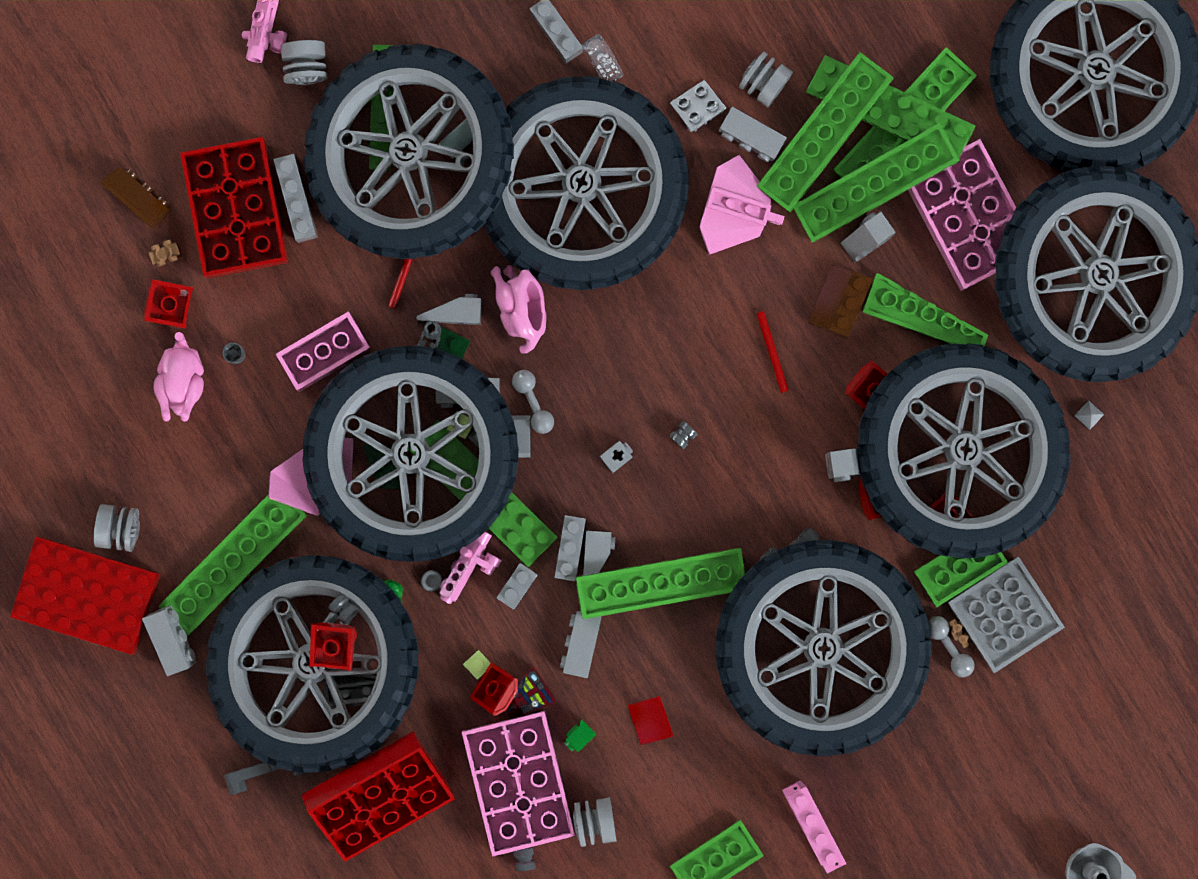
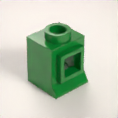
(579, 736)

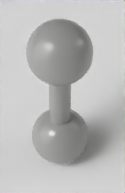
(542, 420)
(961, 664)

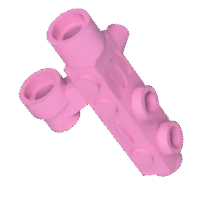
(260, 31)
(464, 566)

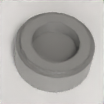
(431, 580)

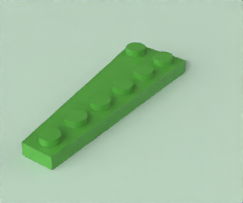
(904, 308)

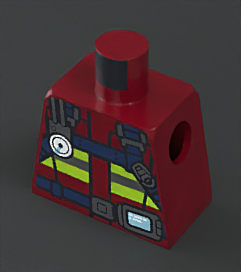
(531, 694)

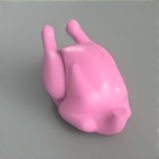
(521, 305)
(179, 379)

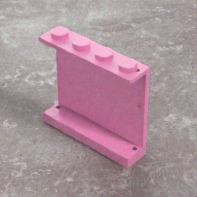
(814, 826)

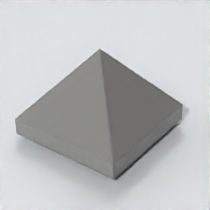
(1089, 415)

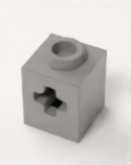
(607, 457)

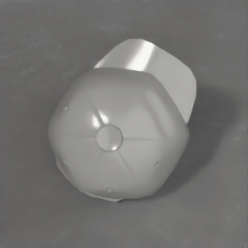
(1097, 863)

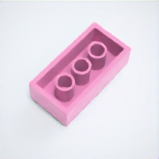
(323, 351)

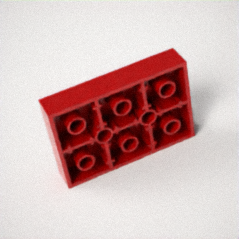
(234, 207)
(85, 595)
(378, 796)

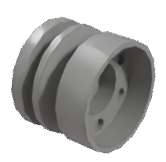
(304, 58)
(765, 79)
(121, 527)
(594, 822)

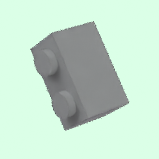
(517, 586)

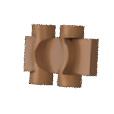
(168, 252)
(958, 634)

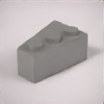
(869, 236)
(842, 464)
(353, 689)

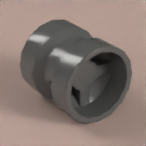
(234, 350)
(682, 436)
(343, 608)
(524, 859)

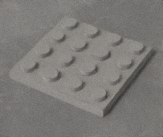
(1005, 614)

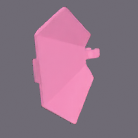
(735, 207)
(289, 482)

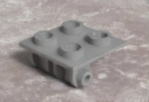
(698, 106)

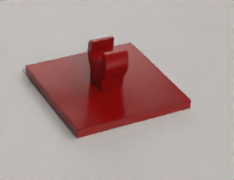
(650, 720)

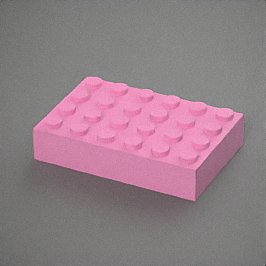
(966, 214)
(518, 783)

